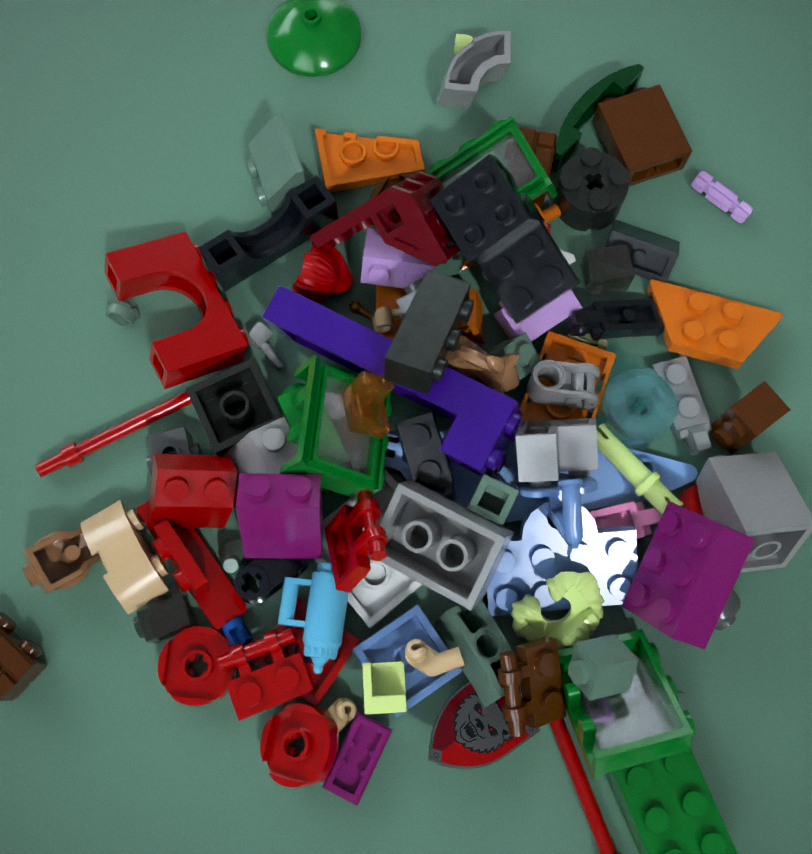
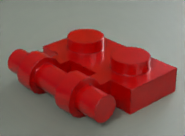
(351, 545)
(271, 684)

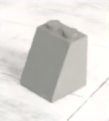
(758, 500)

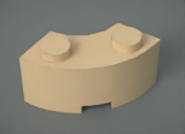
(130, 566)

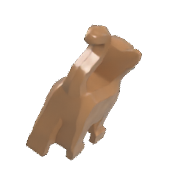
(487, 369)

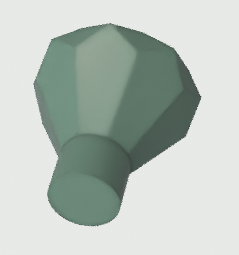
(233, 558)

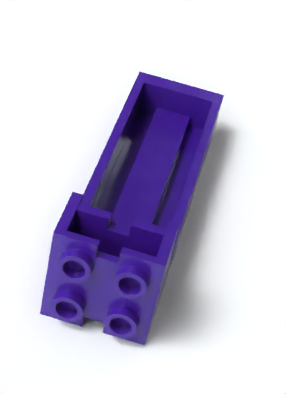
(480, 415)

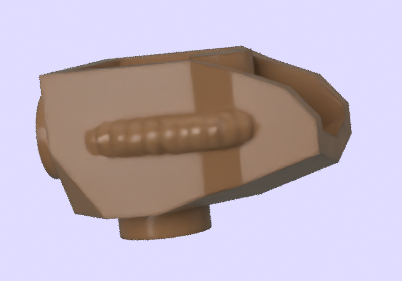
(58, 561)

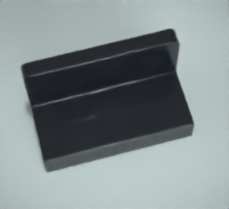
(649, 252)

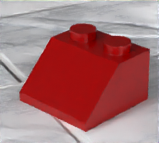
(192, 490)

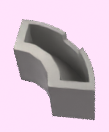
(474, 66)

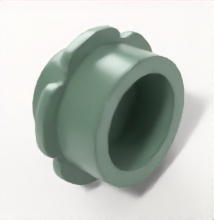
(122, 312)

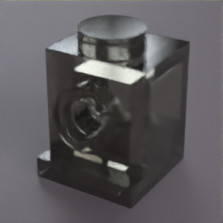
(165, 617)

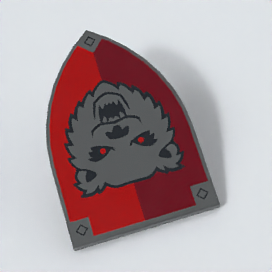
(470, 734)

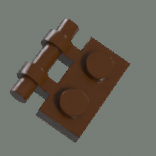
(540, 685)

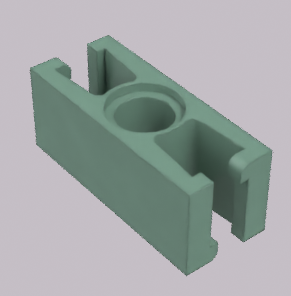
(484, 633)

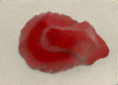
(323, 274)

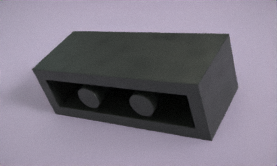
(428, 332)

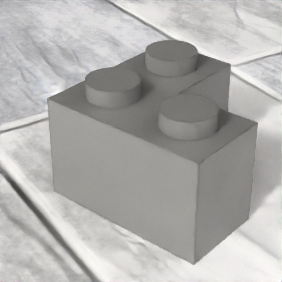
(556, 447)

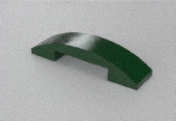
(614, 85)

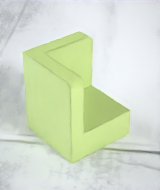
(384, 687)

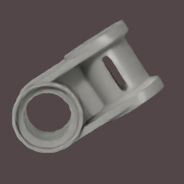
(571, 384)

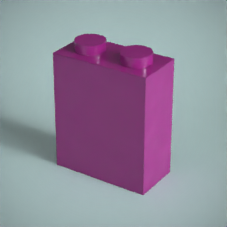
(280, 515)

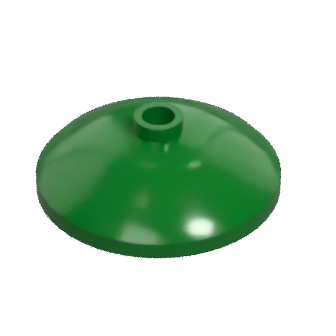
(313, 36)

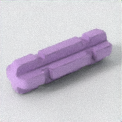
(722, 196)

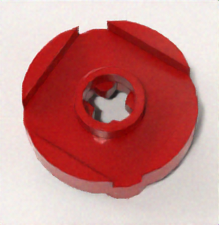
(180, 680)
(319, 751)

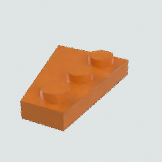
(363, 162)

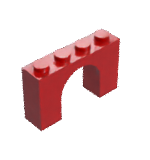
(177, 266)

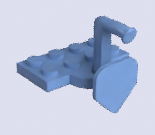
(563, 546)

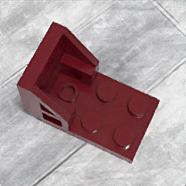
(417, 233)

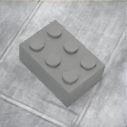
(442, 543)

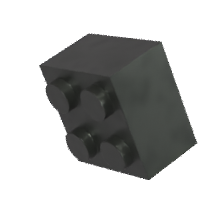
(233, 405)

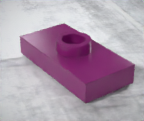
(357, 758)

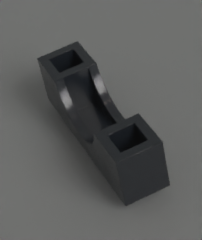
(241, 254)

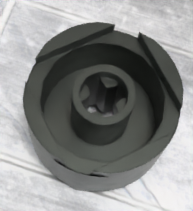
(591, 190)

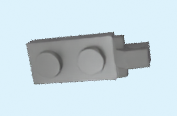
(692, 417)

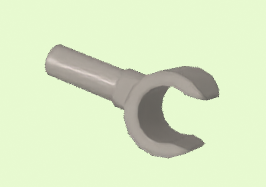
(259, 336)

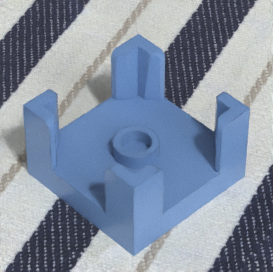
(390, 645)

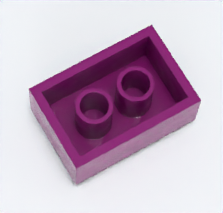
(687, 575)

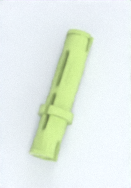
(645, 482)

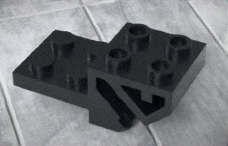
(505, 238)

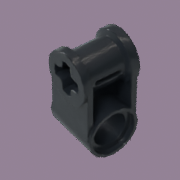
(272, 573)

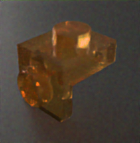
(366, 406)

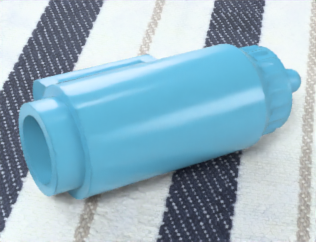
(324, 614)

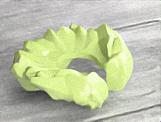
(577, 625)

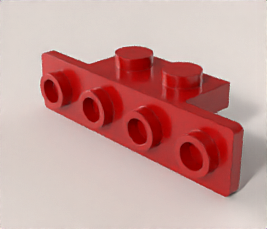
(195, 570)

